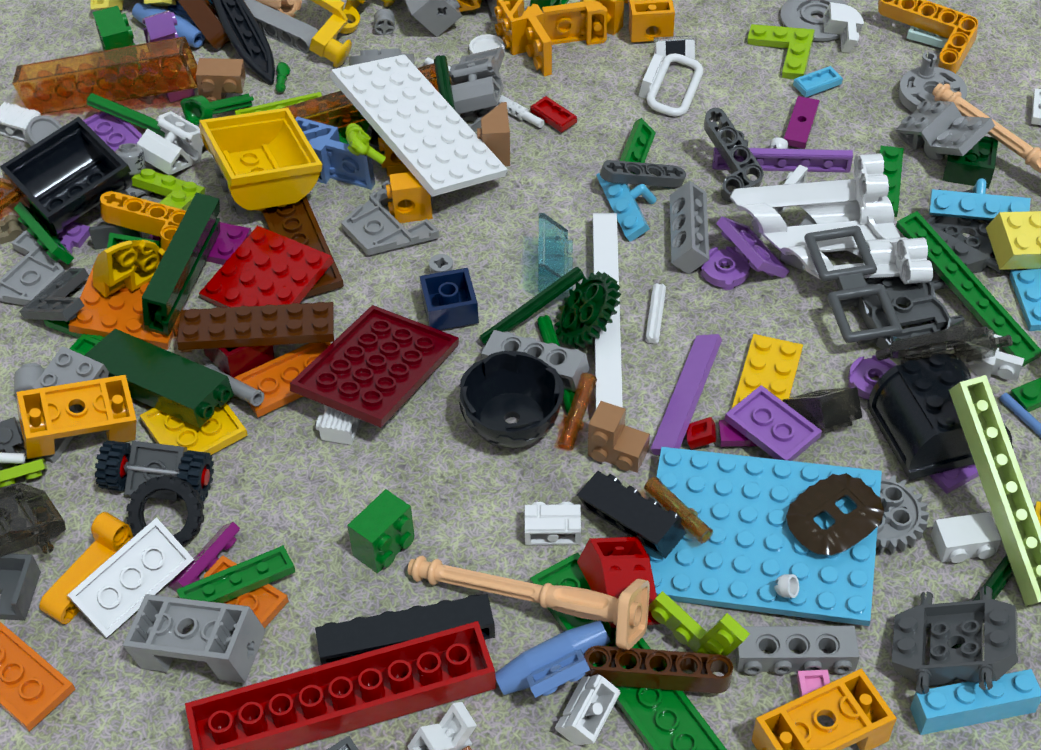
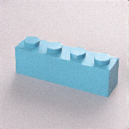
(968, 704)

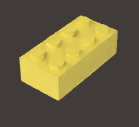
(1016, 239)

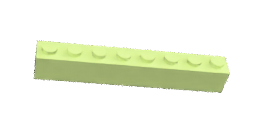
(1001, 482)

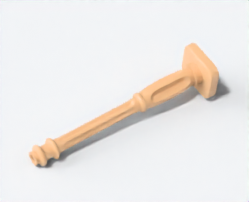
(1030, 154)
(627, 612)

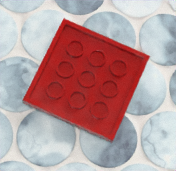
(266, 272)

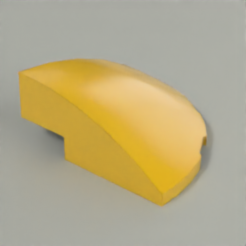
(126, 265)

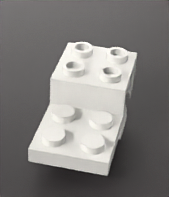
(178, 149)

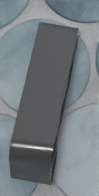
(730, 150)

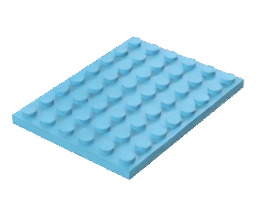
(751, 541)

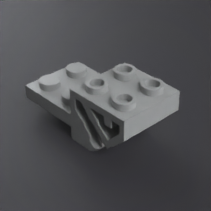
(477, 81)
(942, 129)
(65, 369)

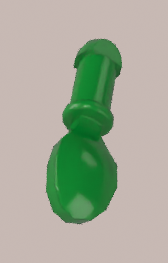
(283, 71)

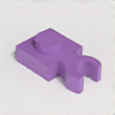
(74, 235)

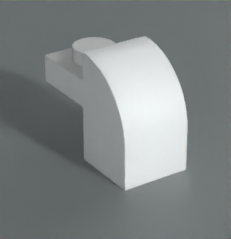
(843, 21)
(1001, 365)
(449, 734)

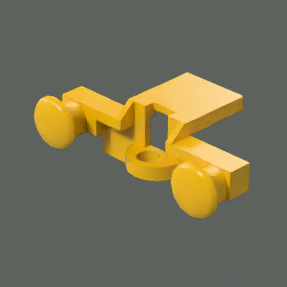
(325, 42)

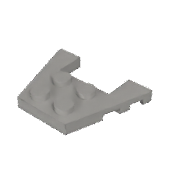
(379, 231)
(30, 274)

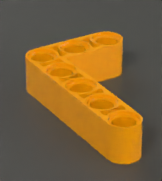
(937, 19)

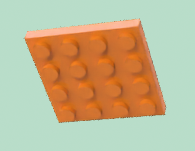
(117, 311)

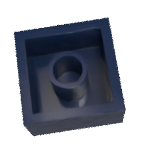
(449, 299)

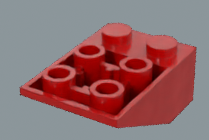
(615, 564)

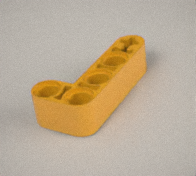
(141, 215)
(109, 537)

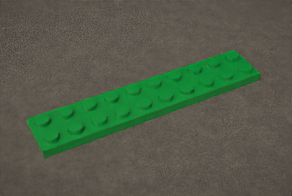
(658, 715)

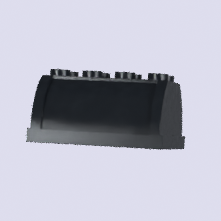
(66, 174)
(919, 416)

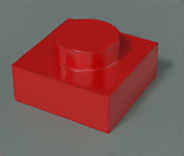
(701, 433)

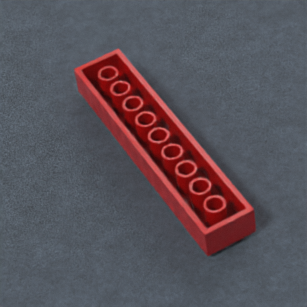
(345, 693)

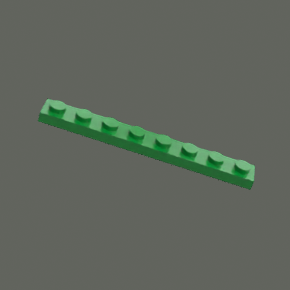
(969, 288)

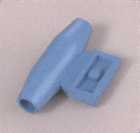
(185, 26)
(552, 661)

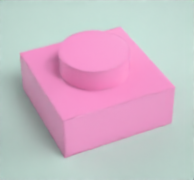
(811, 680)

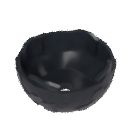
(507, 387)

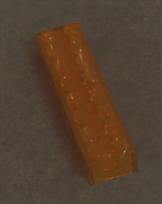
(111, 73)

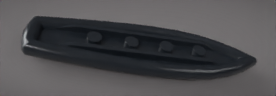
(246, 37)

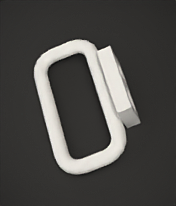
(655, 76)

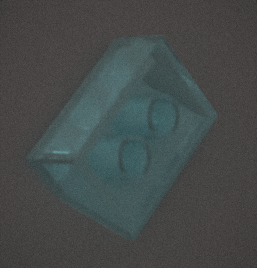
(553, 253)

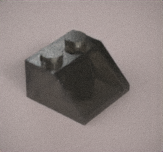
(828, 407)

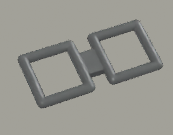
(852, 284)

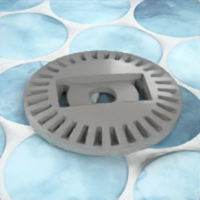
(798, 15)

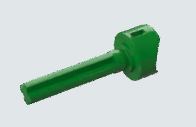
(199, 108)

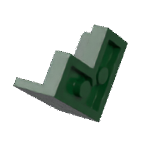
(975, 164)

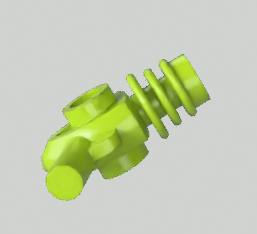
(359, 143)

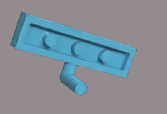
(624, 204)
(976, 204)

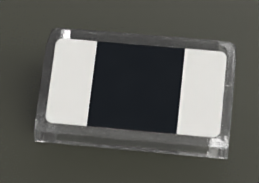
(678, 44)

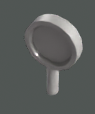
(39, 128)

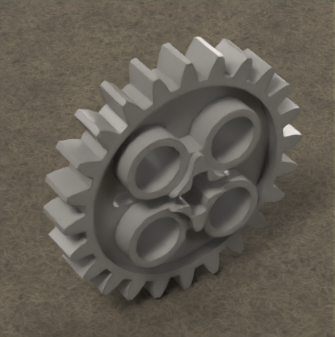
(902, 508)

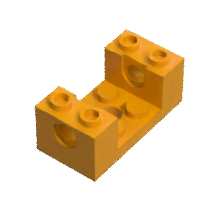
(650, 19)
(409, 197)
(47, 416)
(851, 703)

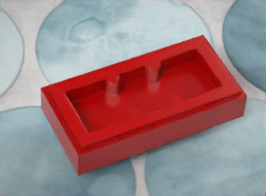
(553, 114)

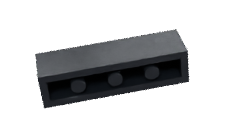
(632, 513)

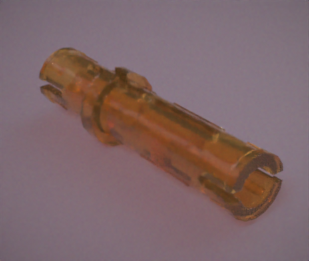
(574, 420)
(670, 501)

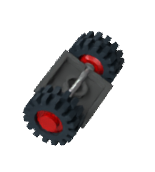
(128, 466)

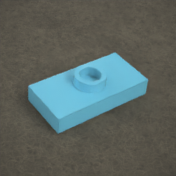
(817, 81)

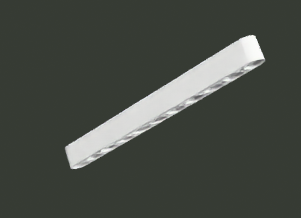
(608, 346)

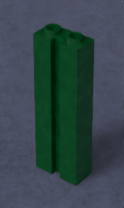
(181, 264)
(163, 378)

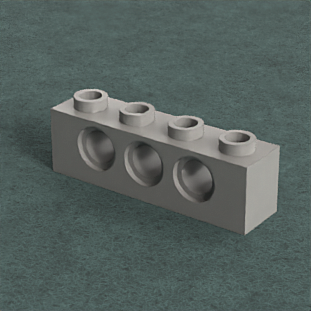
(689, 227)
(567, 362)
(808, 640)

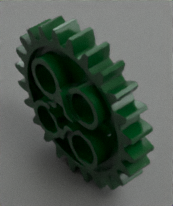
(587, 310)

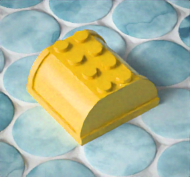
(262, 157)

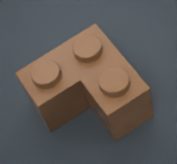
(219, 76)
(613, 441)

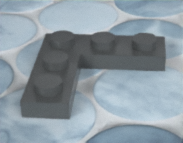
(53, 303)

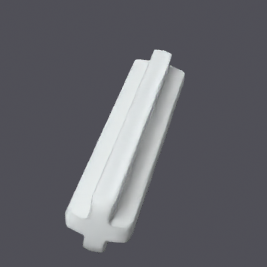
(655, 313)

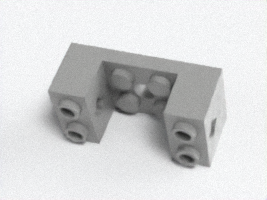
(435, 14)
(221, 635)

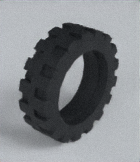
(181, 487)

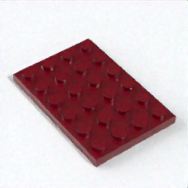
(374, 365)

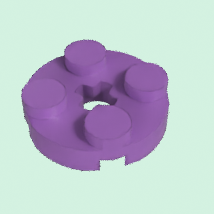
(722, 277)
(863, 369)

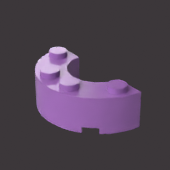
(162, 27)

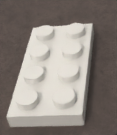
(122, 581)

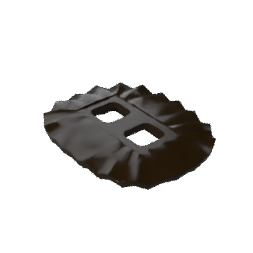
(848, 528)

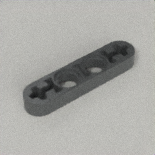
(619, 172)

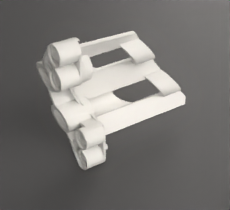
(840, 205)

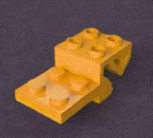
(583, 21)
(524, 32)

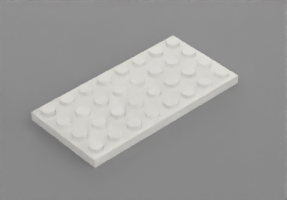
(418, 124)

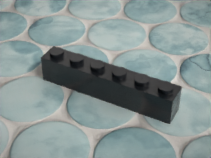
(375, 632)

